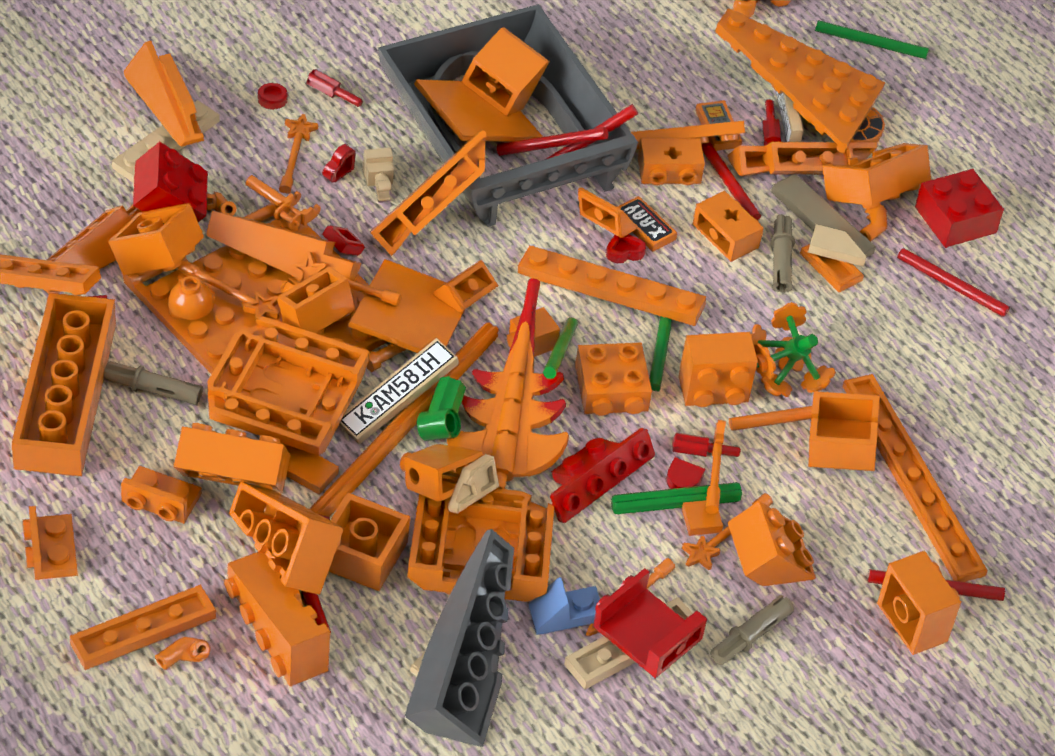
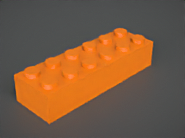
(64, 385)

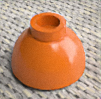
(190, 299)

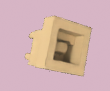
(379, 171)

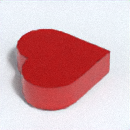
(341, 163)
(625, 248)

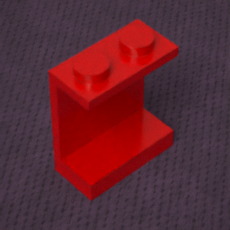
(646, 626)

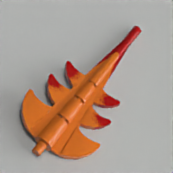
(513, 411)

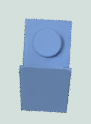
(563, 609)

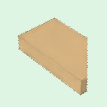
(835, 245)
(474, 483)

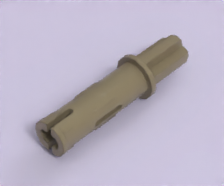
(782, 253)
(152, 382)
(759, 624)

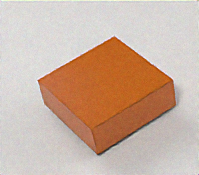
(699, 521)

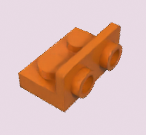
(160, 494)
(52, 545)

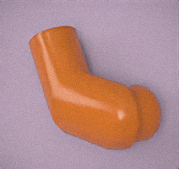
(220, 204)
(877, 224)
(183, 649)

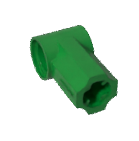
(442, 417)

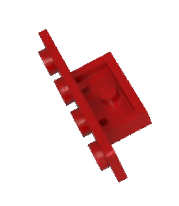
(596, 471)

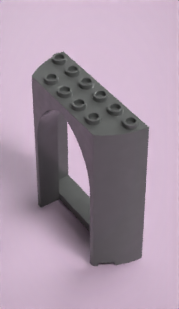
(563, 90)

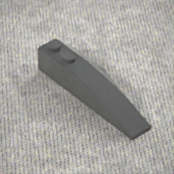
(460, 665)

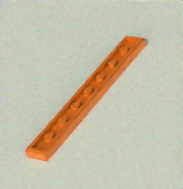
(920, 487)

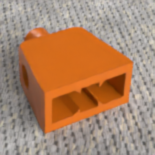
(436, 469)

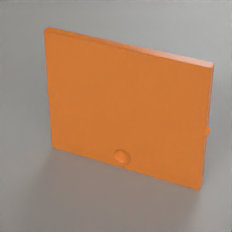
(469, 113)
(417, 317)

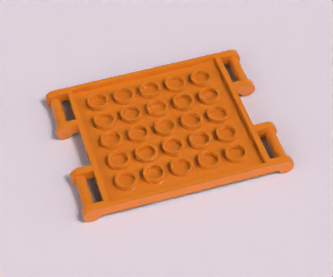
(211, 334)

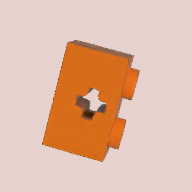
(671, 161)
(728, 226)

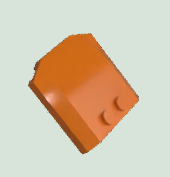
(285, 384)
(447, 540)

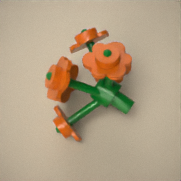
(790, 352)

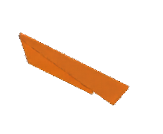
(164, 93)
(795, 157)
(432, 195)
(91, 244)
(276, 245)

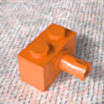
(316, 300)

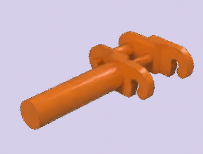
(284, 204)

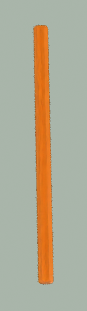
(400, 426)

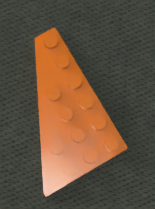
(822, 88)

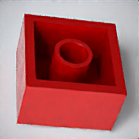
(168, 180)
(959, 208)

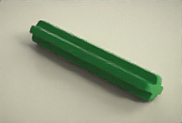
(671, 498)

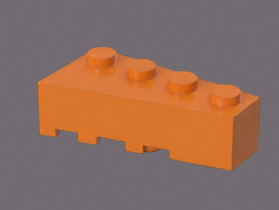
(290, 535)
(280, 620)

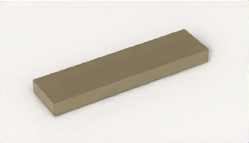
(815, 210)

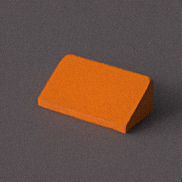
(604, 214)
(467, 287)

